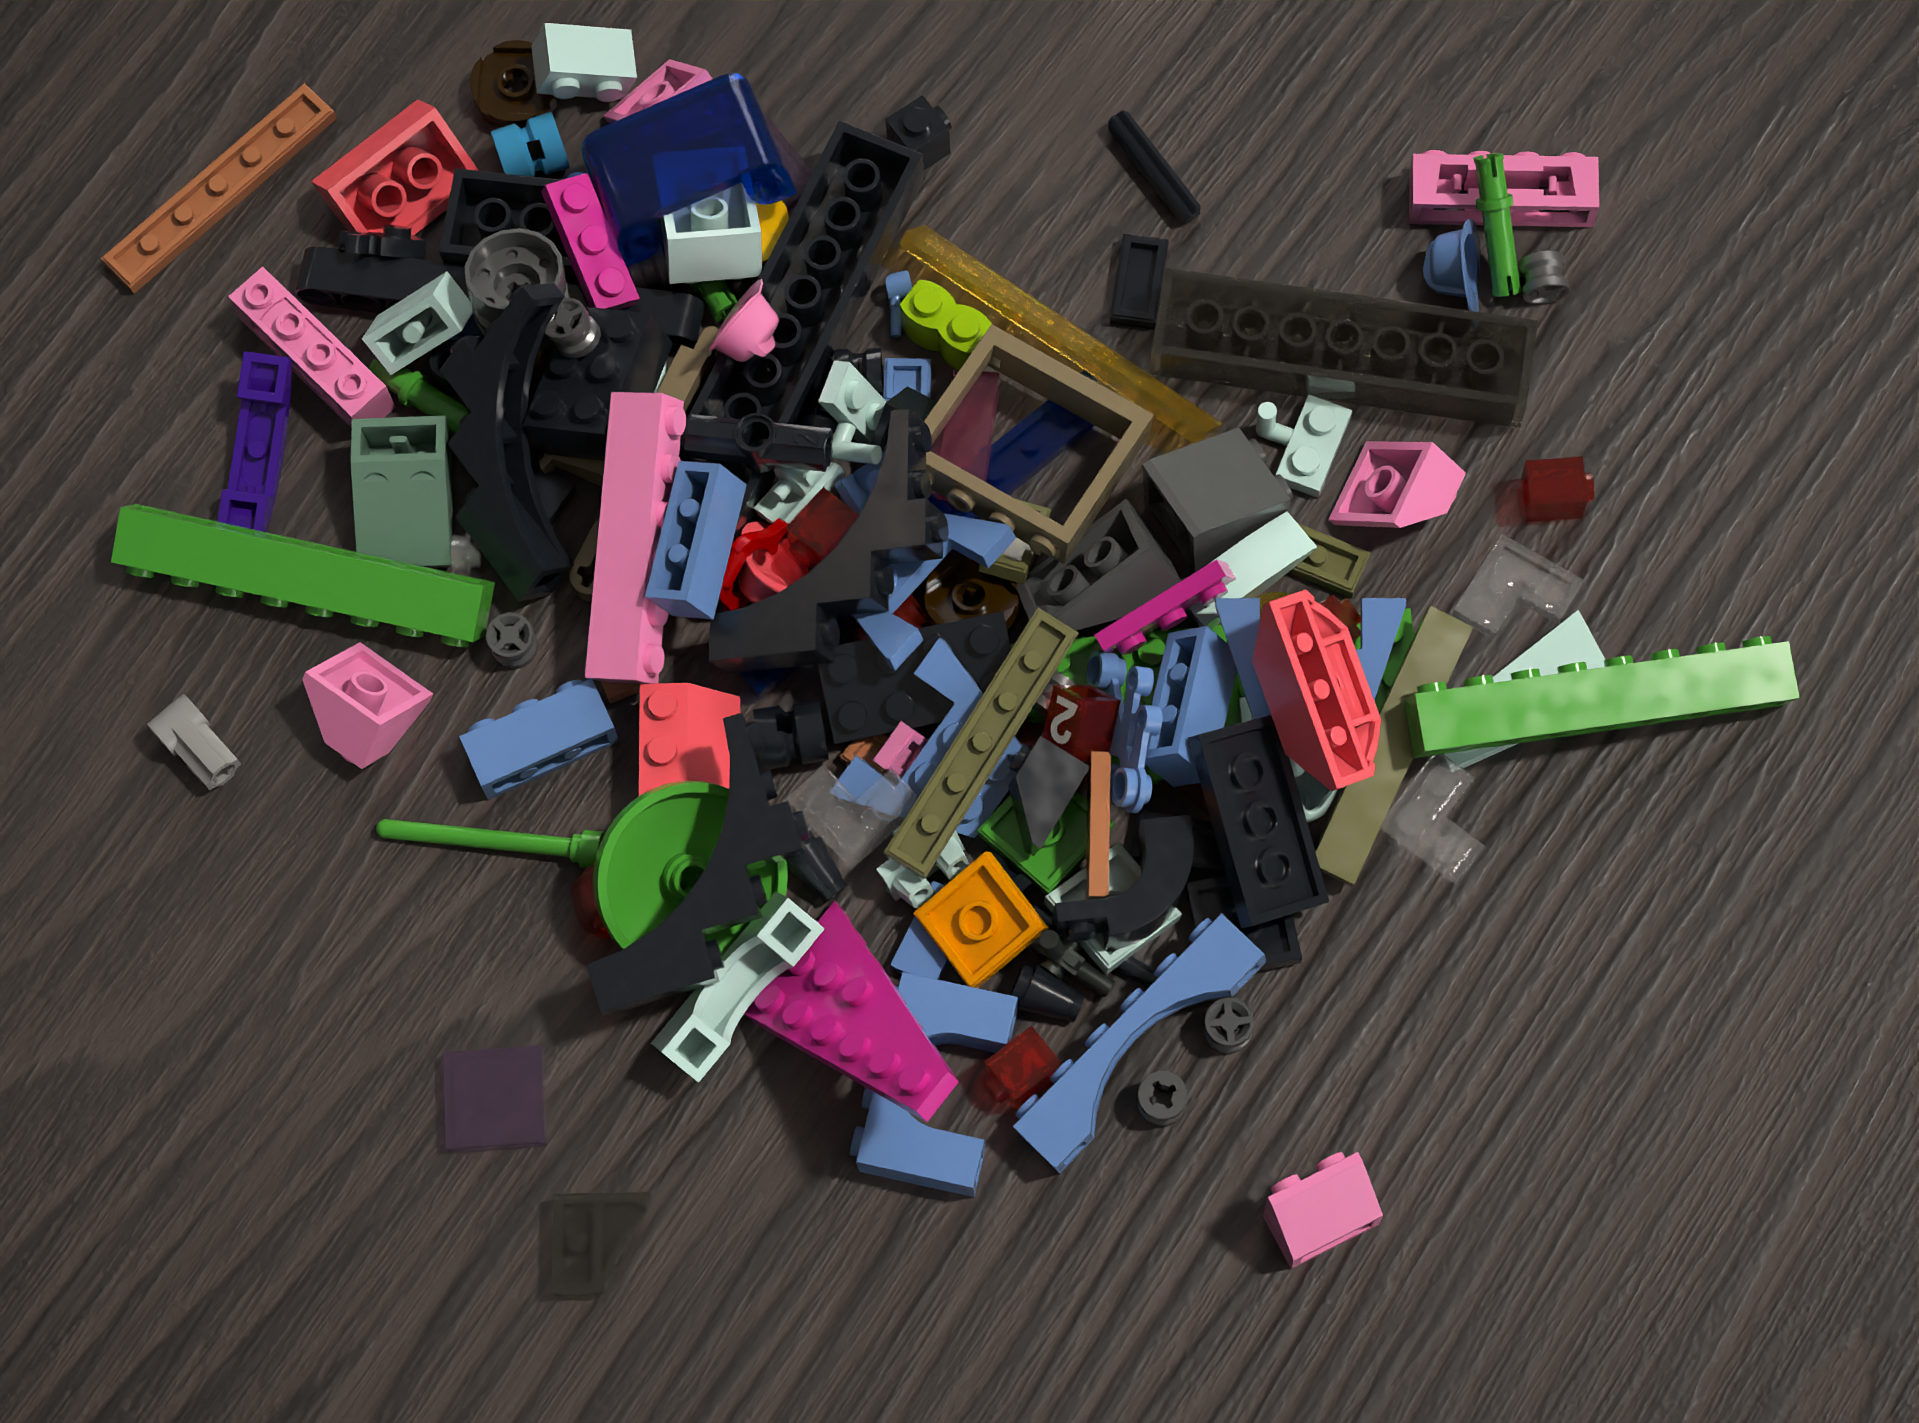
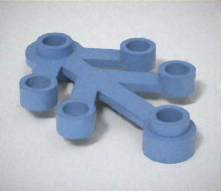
(1128, 781)

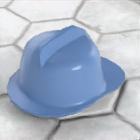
(1454, 264)

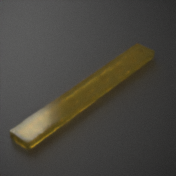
(1060, 334)

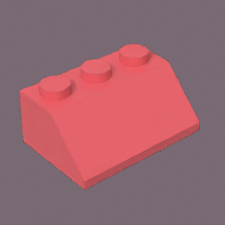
(396, 173)
(683, 734)

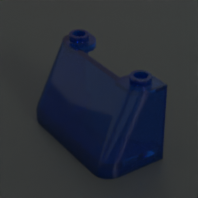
(681, 156)

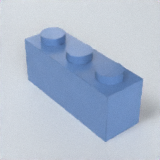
(695, 540)
(1193, 698)
(539, 737)

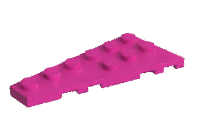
(854, 1020)

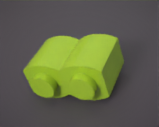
(940, 324)

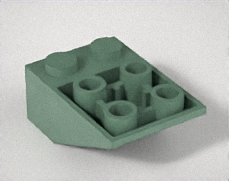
(403, 488)

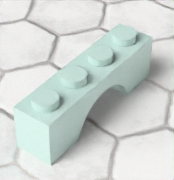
(710, 1014)

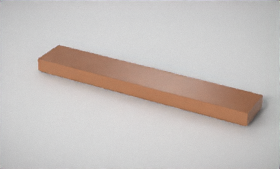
(219, 188)

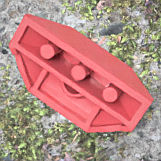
(1316, 690)

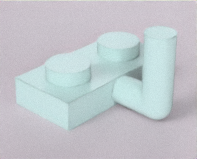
(856, 409)
(1309, 445)

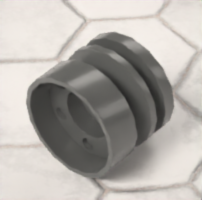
(506, 263)

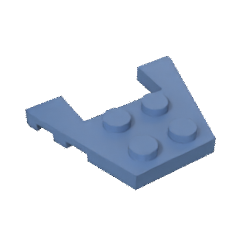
(972, 537)
(1241, 622)
(949, 677)

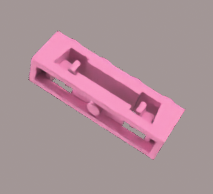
(1570, 180)
(314, 351)

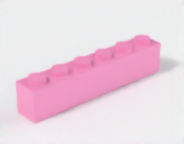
(634, 500)

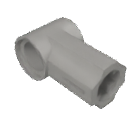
(188, 735)

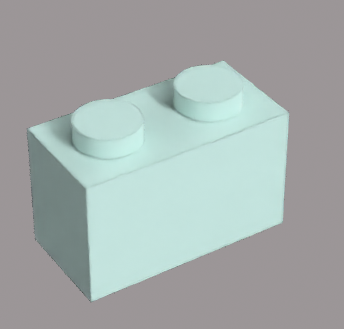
(584, 62)
(418, 323)

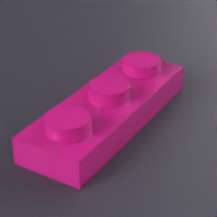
(590, 243)
(1166, 608)

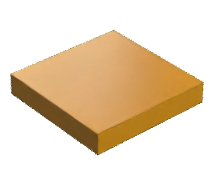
(980, 920)

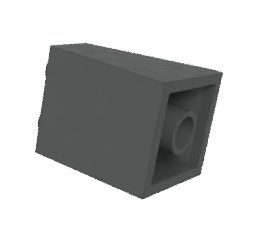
(1213, 495)

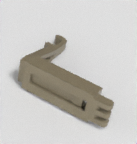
(682, 381)

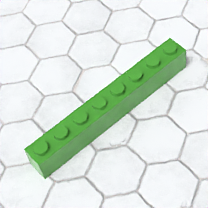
(302, 573)
(1600, 698)

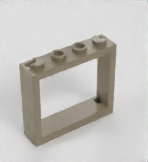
(1066, 389)

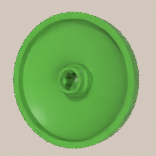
(658, 854)

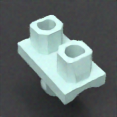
(795, 491)
(912, 888)

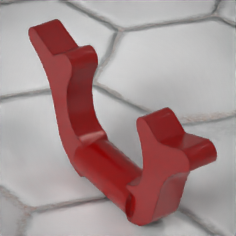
(742, 548)

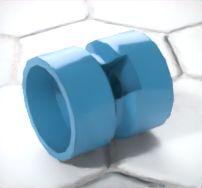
(514, 153)

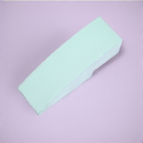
(1259, 563)

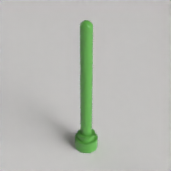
(580, 848)

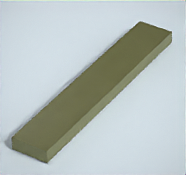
(981, 743)
(1366, 803)

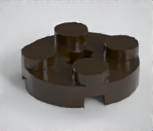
(498, 69)
(962, 576)

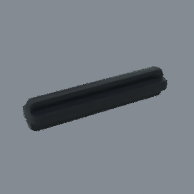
(1154, 167)

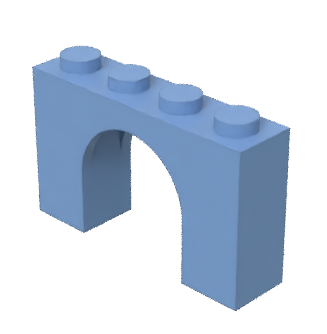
(897, 1143)

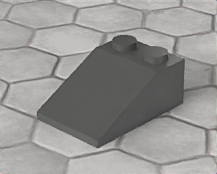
(1106, 576)

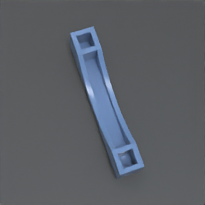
(1209, 969)

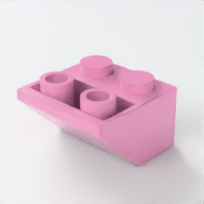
(1322, 1209)

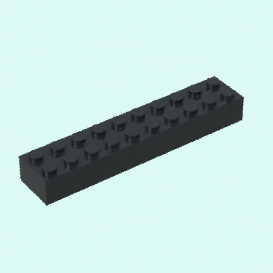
(815, 287)

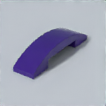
(258, 441)

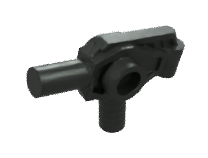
(1062, 958)

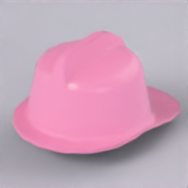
(748, 327)

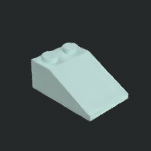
(713, 239)

